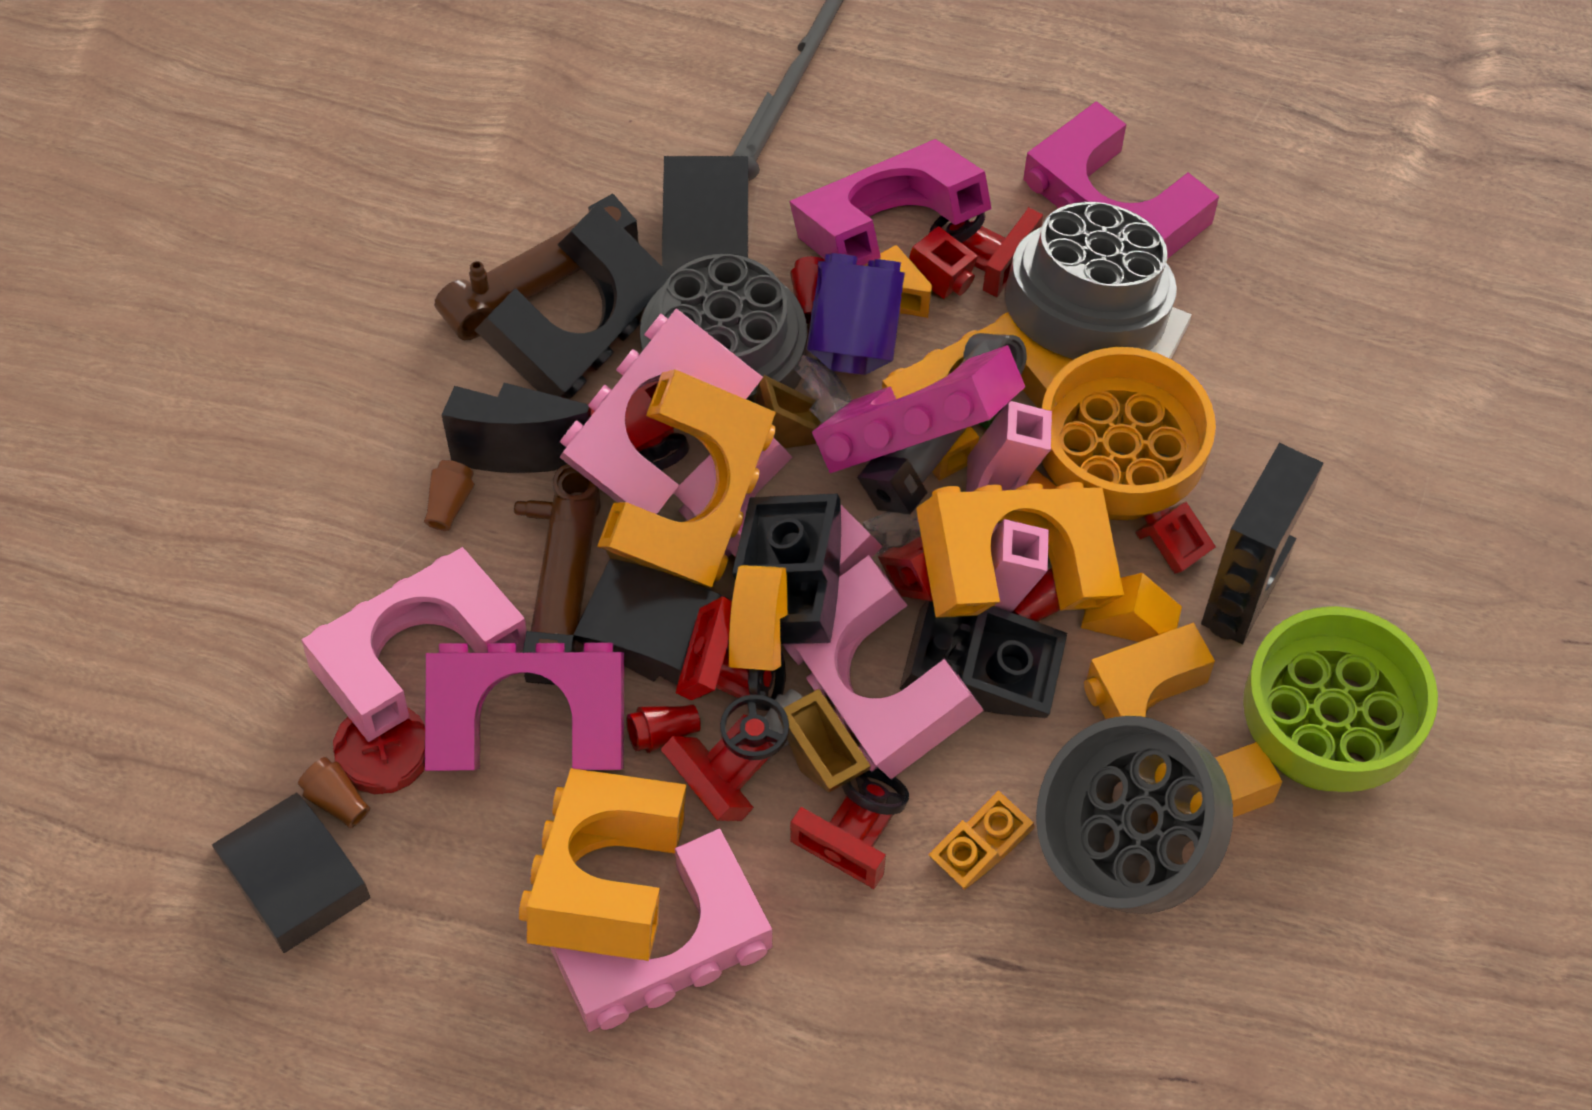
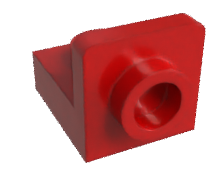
(1177, 536)

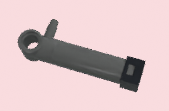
(898, 479)

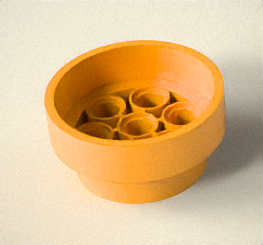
(1119, 389)

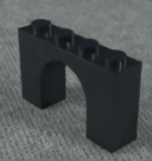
(557, 358)
(1260, 543)

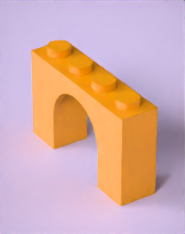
(1037, 375)
(735, 436)
(959, 530)
(1159, 668)
(593, 913)

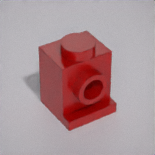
(944, 262)

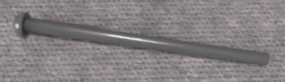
(773, 106)

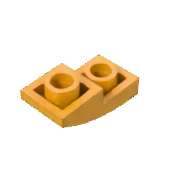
(755, 617)
(982, 841)

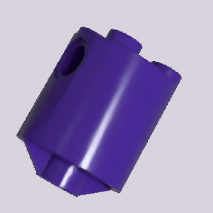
(855, 313)

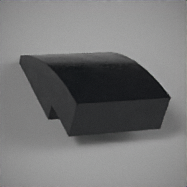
(704, 208)
(511, 431)
(806, 540)
(644, 617)
(997, 654)
(292, 871)

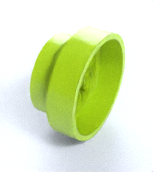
(1327, 649)

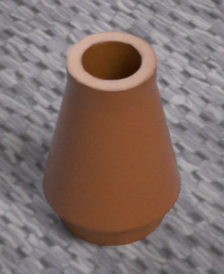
(447, 493)
(332, 791)

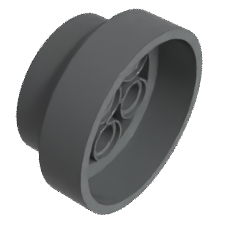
(1091, 281)
(752, 306)
(1079, 812)

